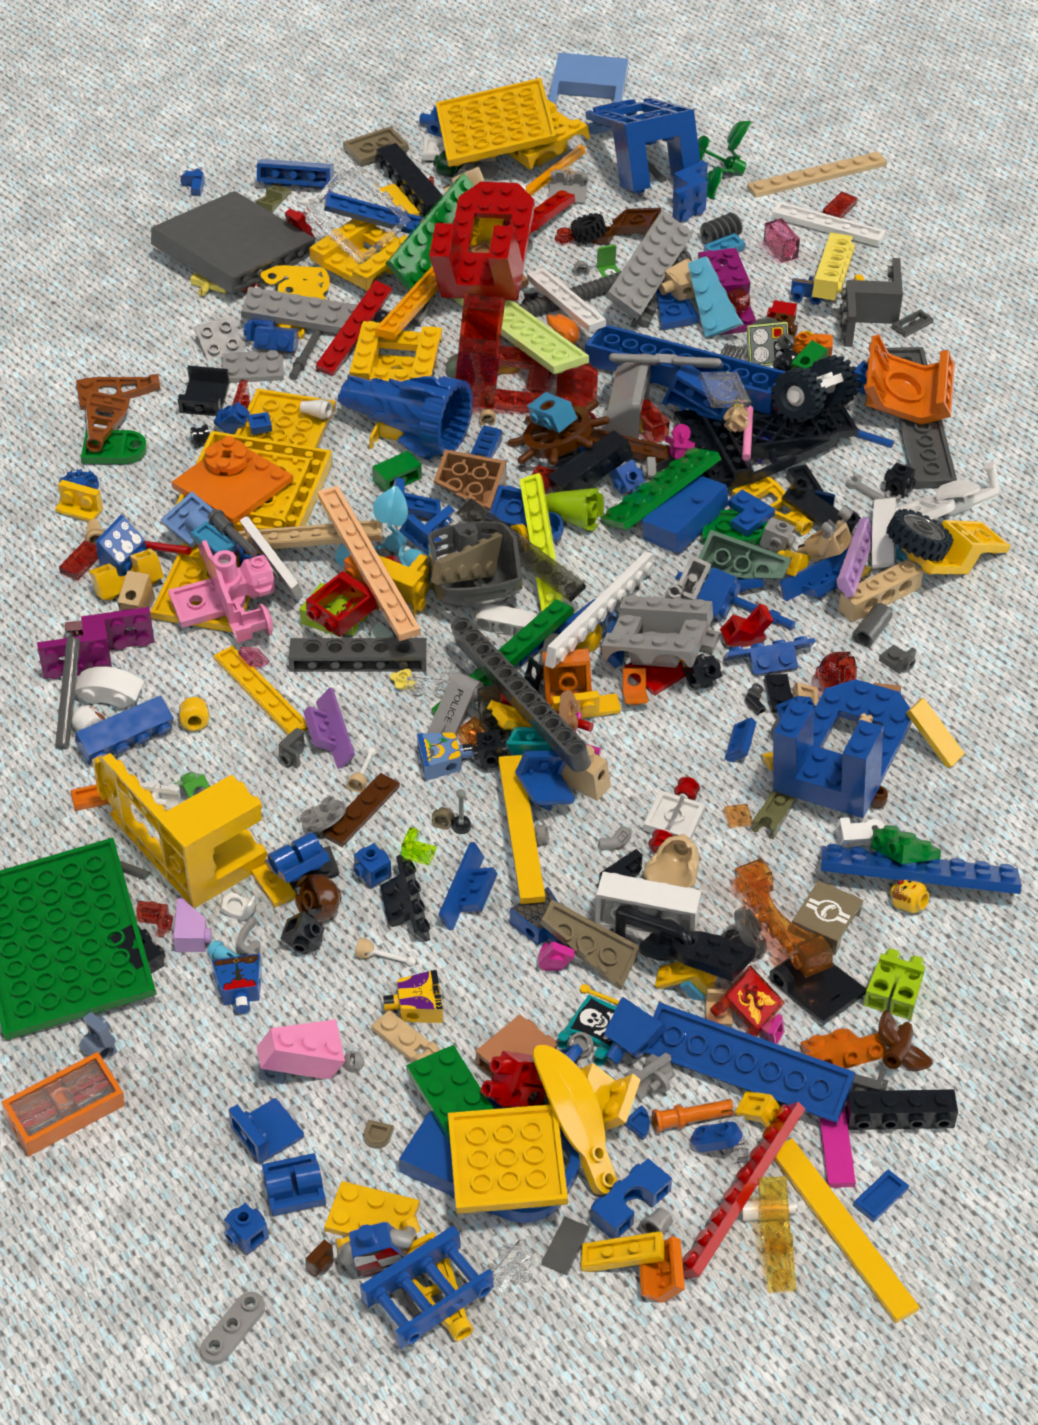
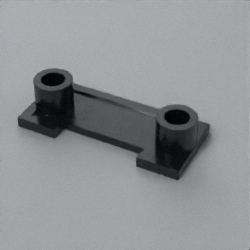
(813, 506)

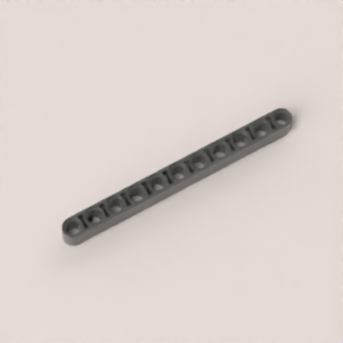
(521, 695)

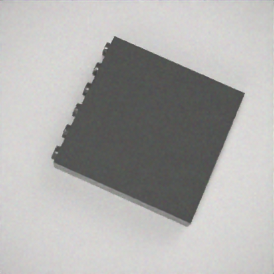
(231, 241)

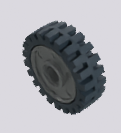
(919, 535)

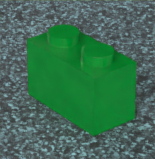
(399, 466)

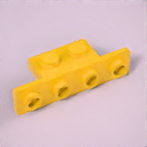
(593, 704)

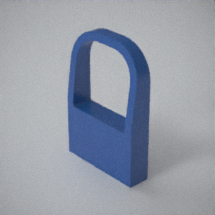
(430, 1162)

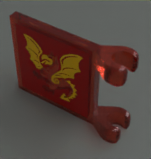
(750, 1000)

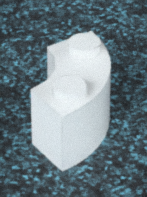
(108, 686)

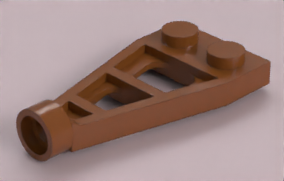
(144, 386)
(105, 403)

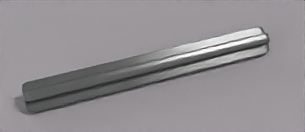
(67, 692)

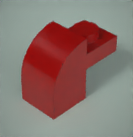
(749, 631)

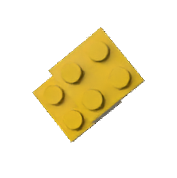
(613, 1096)

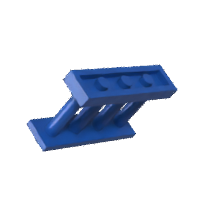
(420, 1261)

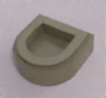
(377, 1134)

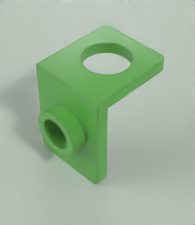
(606, 259)
(191, 781)

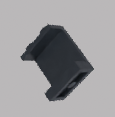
(204, 391)

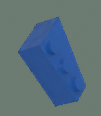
(689, 394)

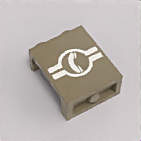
(828, 913)

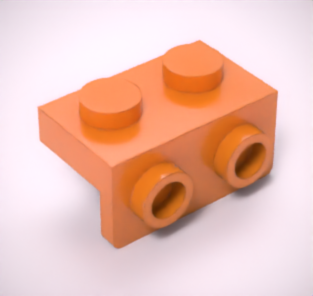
(664, 1278)

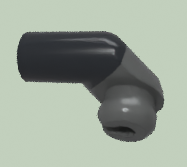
(753, 698)

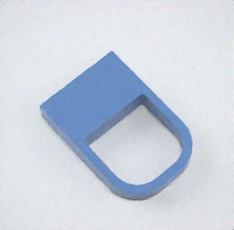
(590, 78)

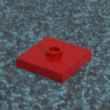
(658, 677)

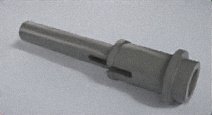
(217, 518)

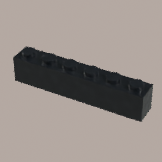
(408, 177)

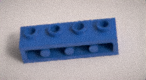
(294, 172)
(125, 729)

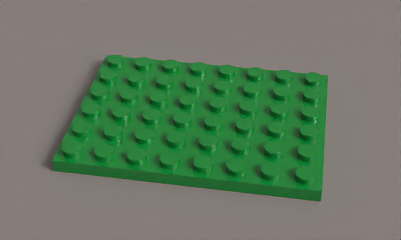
(58, 940)

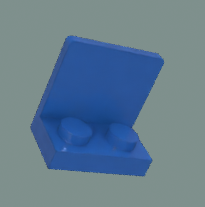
(265, 1129)

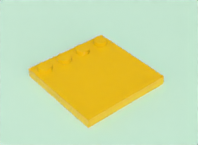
(507, 1159)

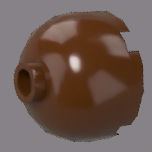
(318, 893)

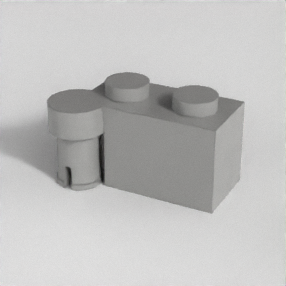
(690, 581)

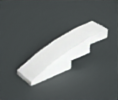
(882, 546)

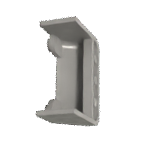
(629, 389)

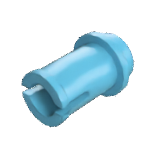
(219, 951)

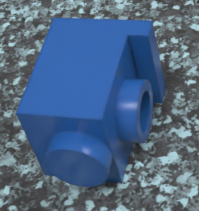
(231, 418)

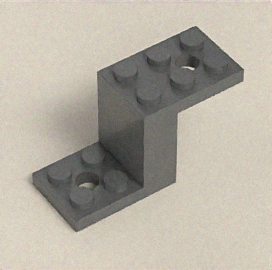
(871, 302)

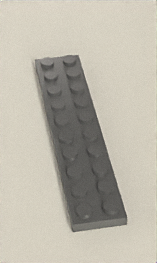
(926, 443)

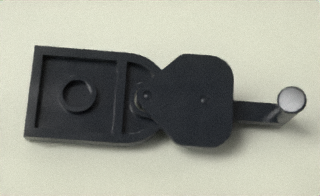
(693, 948)

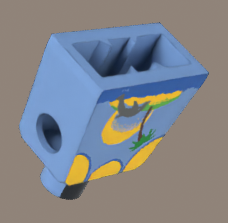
(441, 754)

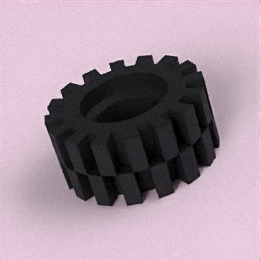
(588, 227)

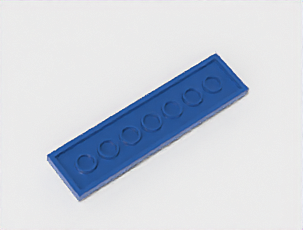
(940, 872)
(752, 1063)

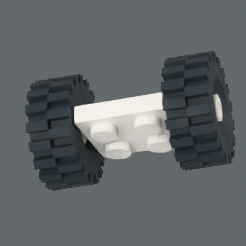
(824, 385)

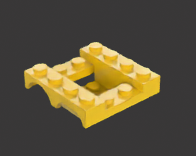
(564, 131)
(333, 258)
(370, 364)

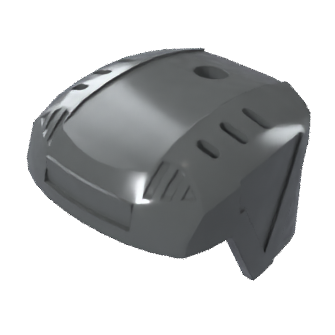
(507, 577)

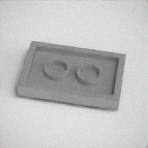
(254, 366)

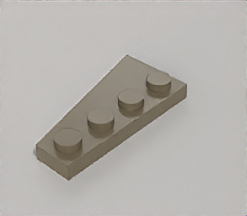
(470, 563)
(596, 945)

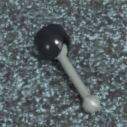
(461, 819)

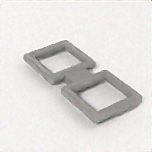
(658, 359)

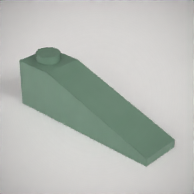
(742, 558)

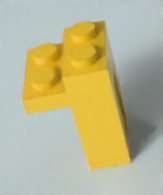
(411, 580)

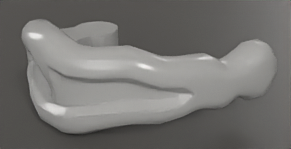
(254, 947)

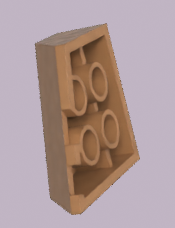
(471, 476)

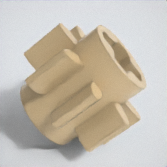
(736, 419)

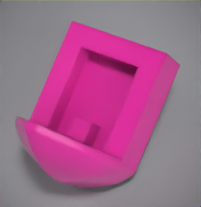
(554, 956)

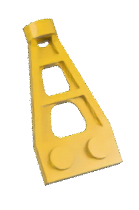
(768, 485)
(462, 1324)

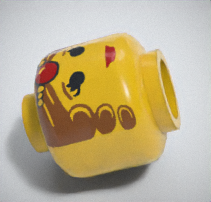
(909, 896)

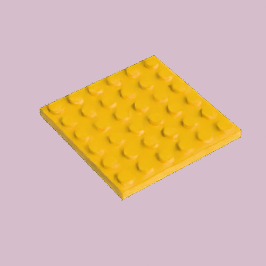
(495, 122)

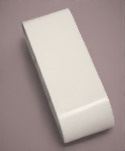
(502, 619)

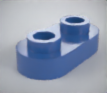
(716, 1136)

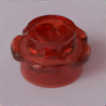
(564, 235)

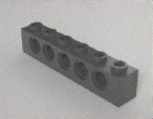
(357, 654)

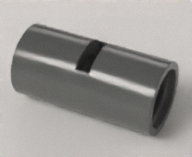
(872, 624)

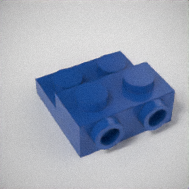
(509, 506)

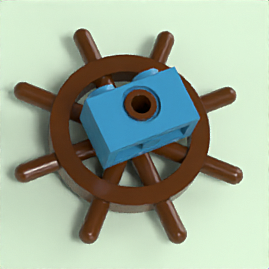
(555, 421)

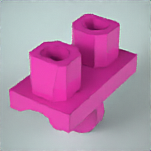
(679, 443)

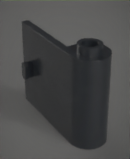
(819, 994)

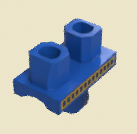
(803, 288)

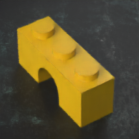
(109, 584)

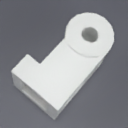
(856, 833)

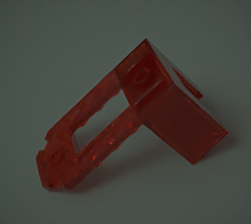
(482, 354)

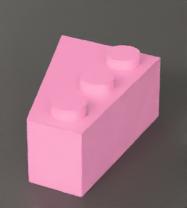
(303, 1049)

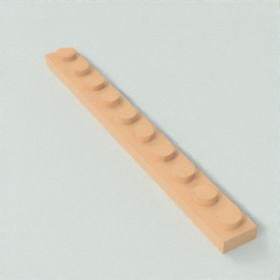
(369, 564)

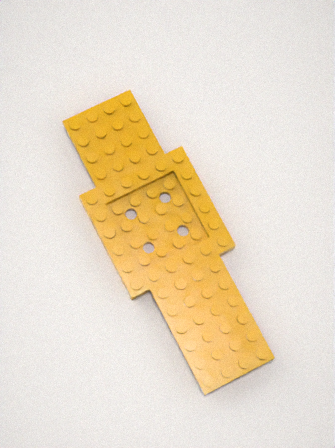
(291, 447)

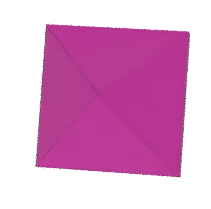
(774, 1029)

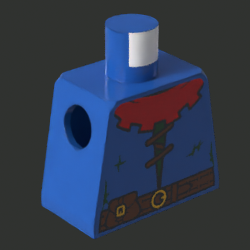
(238, 980)

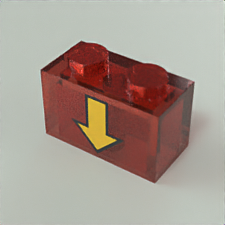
(653, 423)

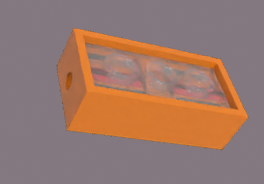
(63, 1103)

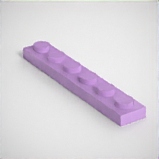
(855, 558)

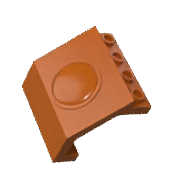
(909, 388)

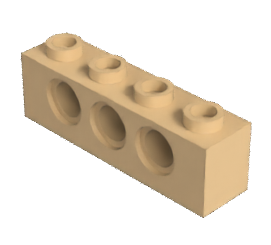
(883, 589)

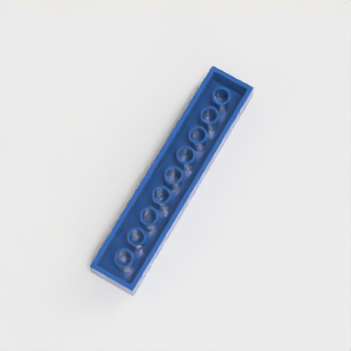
(610, 339)

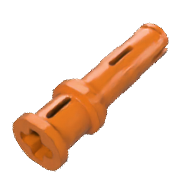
(681, 1116)

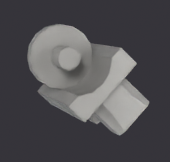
(654, 1075)

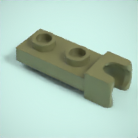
(773, 813)

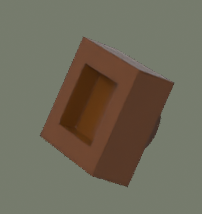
(320, 1259)

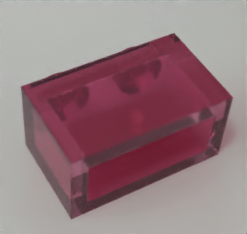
(781, 240)

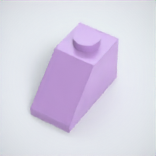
(190, 929)

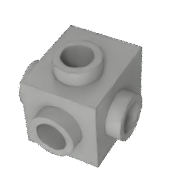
(778, 535)

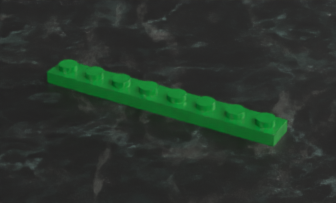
(528, 637)

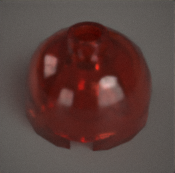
(836, 669)

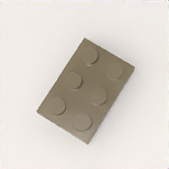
(364, 147)

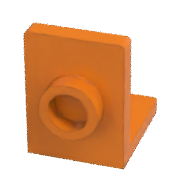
(634, 693)

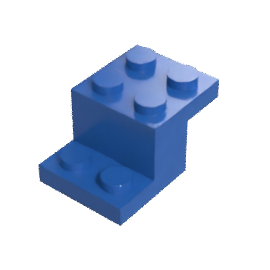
(690, 191)

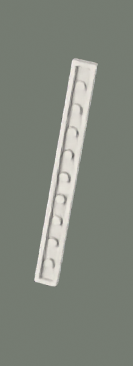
(598, 610)

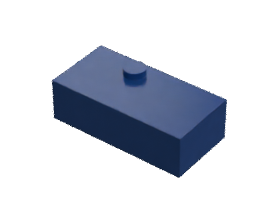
(685, 514)

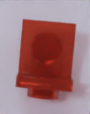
(155, 913)

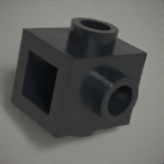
(900, 479)
(704, 671)
(489, 748)
(302, 933)

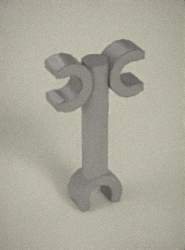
(868, 491)

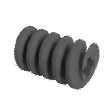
(720, 228)

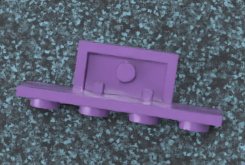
(329, 729)

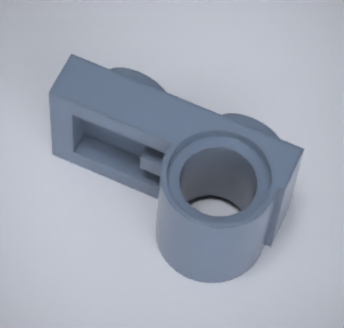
(98, 1037)

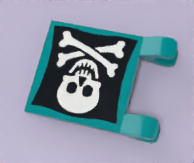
(592, 1019)

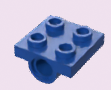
(299, 858)
(293, 1184)

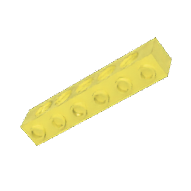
(833, 266)

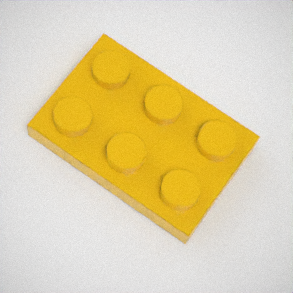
(363, 1205)

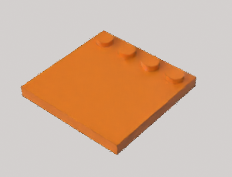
(236, 493)

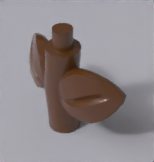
(899, 1043)

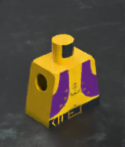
(417, 998)

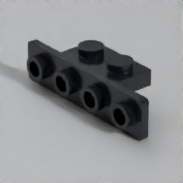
(403, 899)

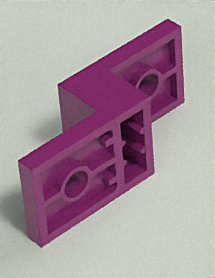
(731, 276)
(99, 636)

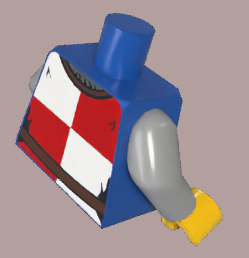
(377, 1245)

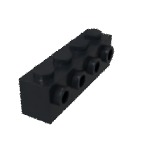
(591, 464)
(901, 1109)

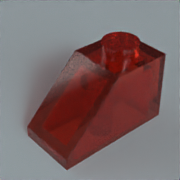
(539, 379)

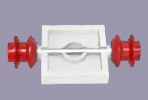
(675, 813)

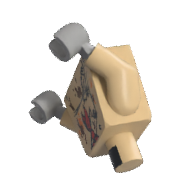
(831, 540)

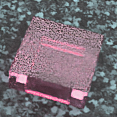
(253, 656)

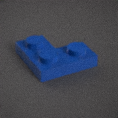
(752, 512)

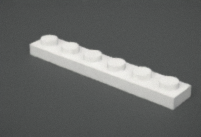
(828, 223)
(566, 300)

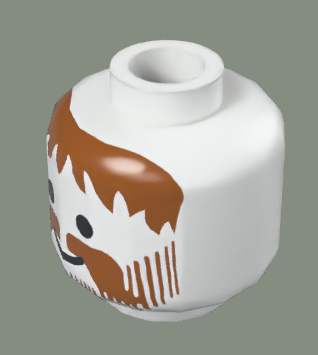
(85, 716)

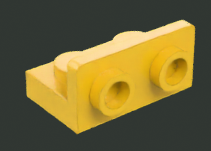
(79, 501)

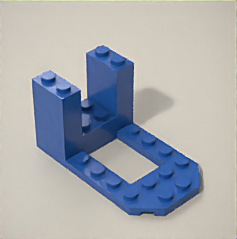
(634, 131)
(835, 779)

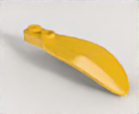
(577, 1114)

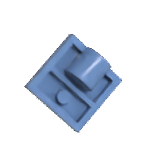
(186, 517)

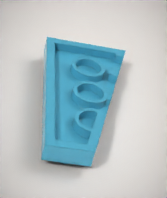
(712, 300)

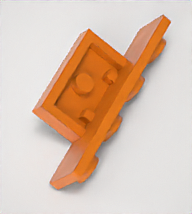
(844, 1048)

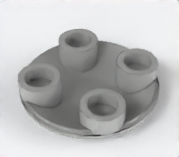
(323, 815)

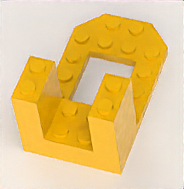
(201, 839)

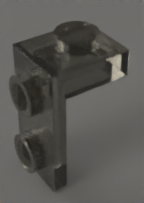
(484, 696)

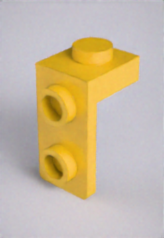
(678, 973)

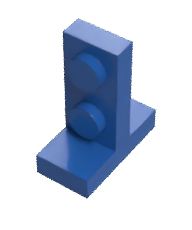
(419, 505)
(418, 532)

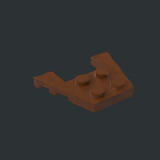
(630, 221)

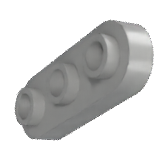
(230, 1338)

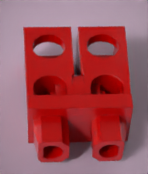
(514, 1080)

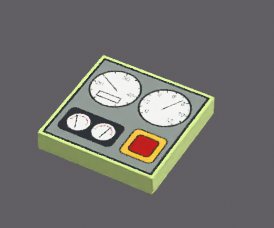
(764, 342)

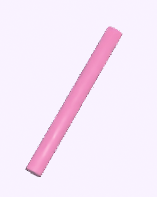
(747, 436)

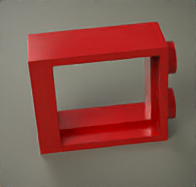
(351, 589)

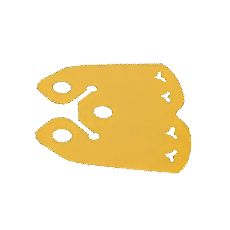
(296, 275)

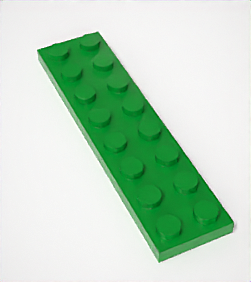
(412, 256)

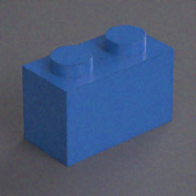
(276, 338)
(720, 589)

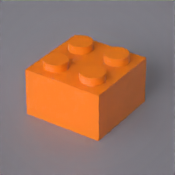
(570, 675)

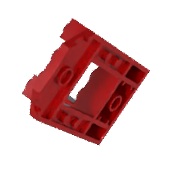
(489, 273)

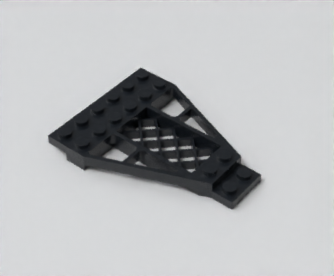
(733, 471)

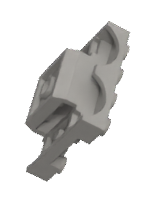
(670, 630)

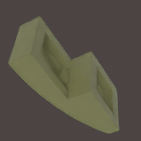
(274, 197)

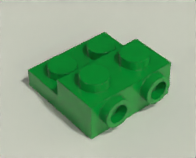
(903, 846)

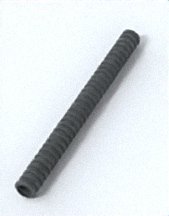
(584, 291)

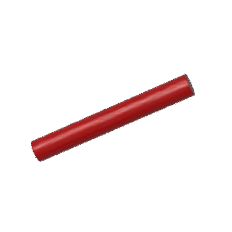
(170, 548)

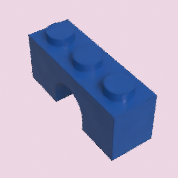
(644, 1183)

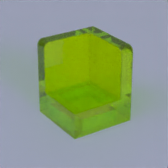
(416, 850)

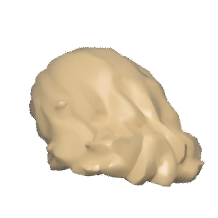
(674, 862)

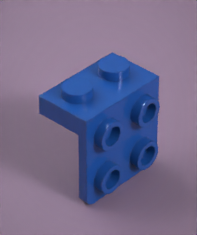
(542, 778)

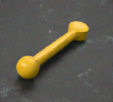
(586, 989)

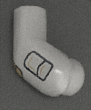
(617, 841)

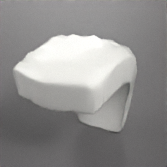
(238, 906)

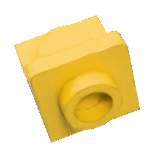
(758, 1108)

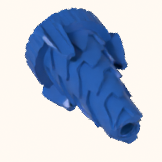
(426, 409)

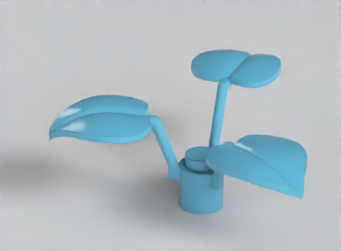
(390, 509)

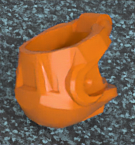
(564, 326)

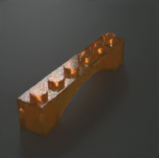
(807, 950)

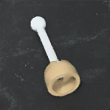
(358, 778)
(366, 949)

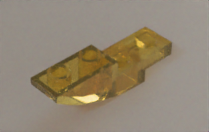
(776, 1234)

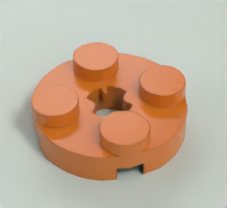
(227, 446)

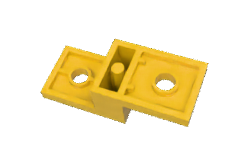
(969, 542)

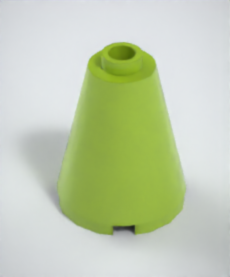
(577, 507)

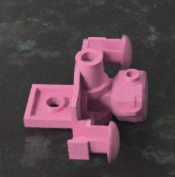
(227, 593)

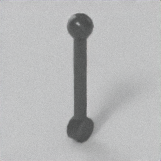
(523, 468)

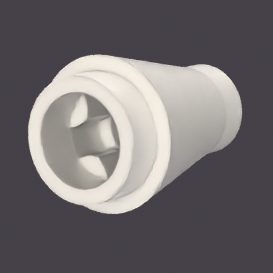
(317, 408)

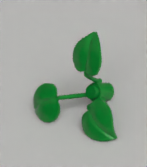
(732, 163)

